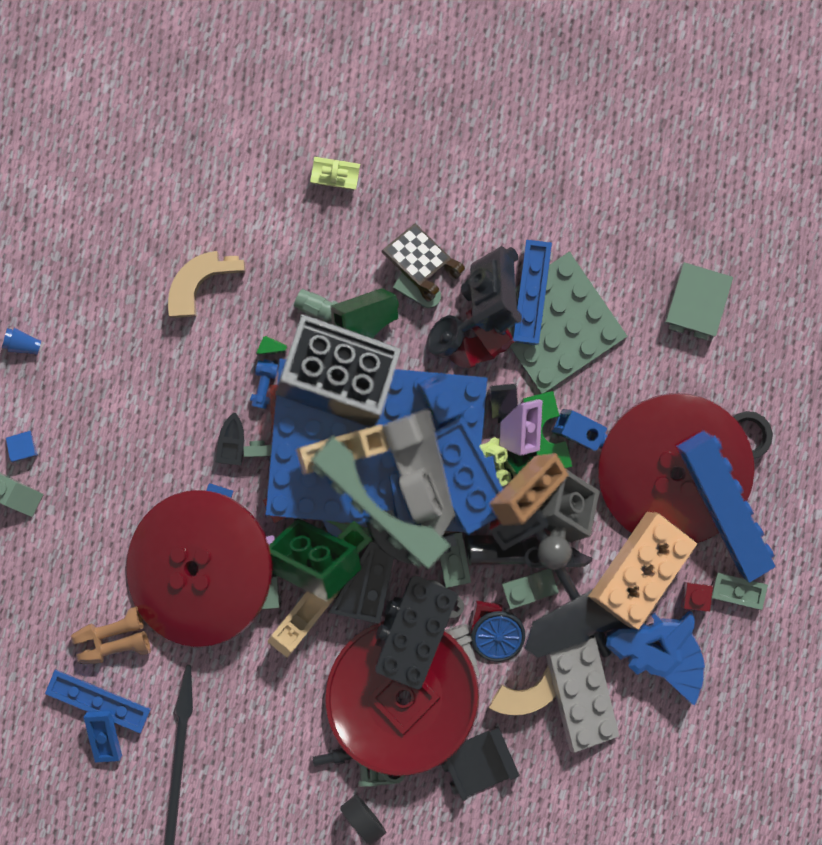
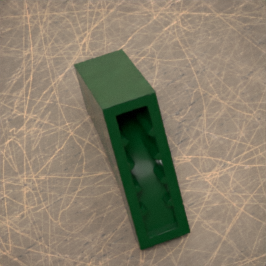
(366, 312)

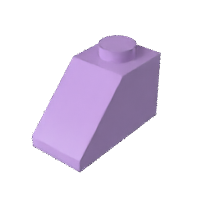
(522, 428)

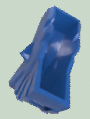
(676, 659)

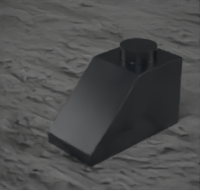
(502, 400)

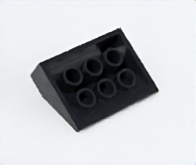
(338, 371)

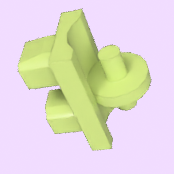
(335, 173)
(499, 455)

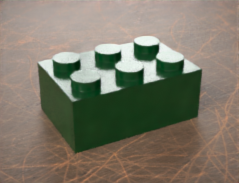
(313, 559)

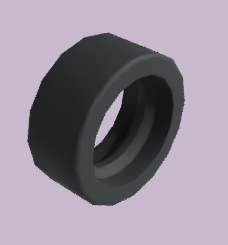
(766, 429)
(363, 820)

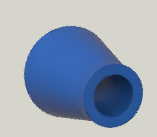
(20, 342)

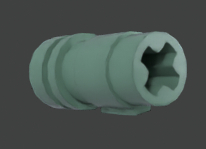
(314, 305)

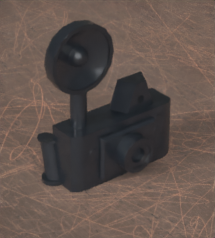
(493, 302)

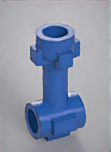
(265, 369)

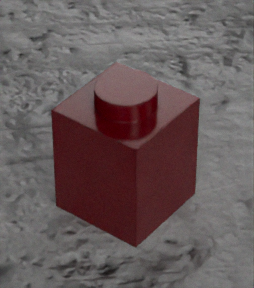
(697, 596)

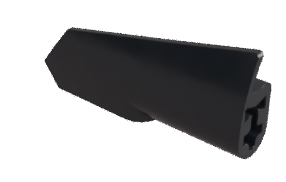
(487, 551)
(569, 626)

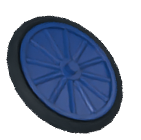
(498, 636)

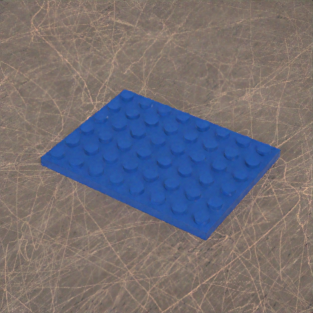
(300, 425)

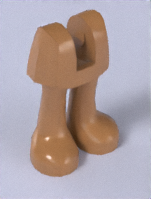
(131, 622)

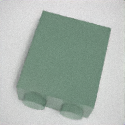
(698, 301)

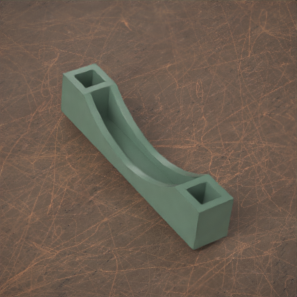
(338, 464)

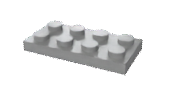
(582, 695)

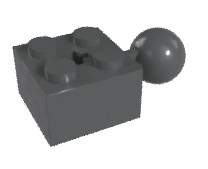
(569, 517)

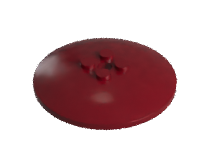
(644, 450)
(230, 560)
(395, 736)

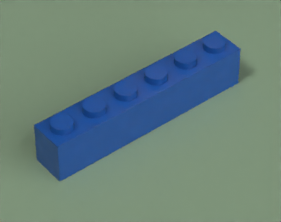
(727, 506)

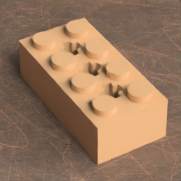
(658, 574)

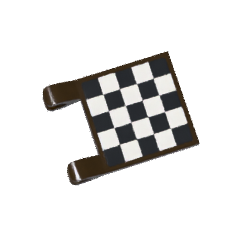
(421, 258)

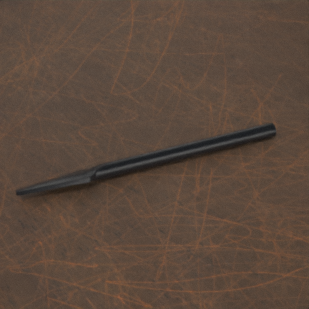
(183, 710)

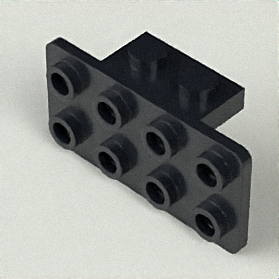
(413, 631)

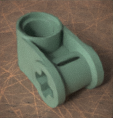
(376, 778)

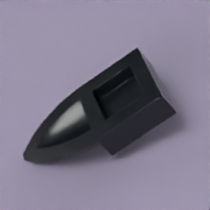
(231, 442)

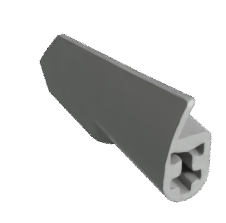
(421, 469)

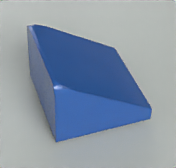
(21, 446)

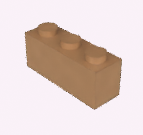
(528, 489)

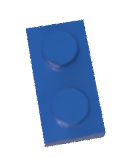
(102, 736)

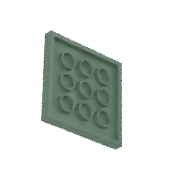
(573, 327)

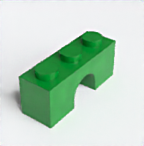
(550, 411)

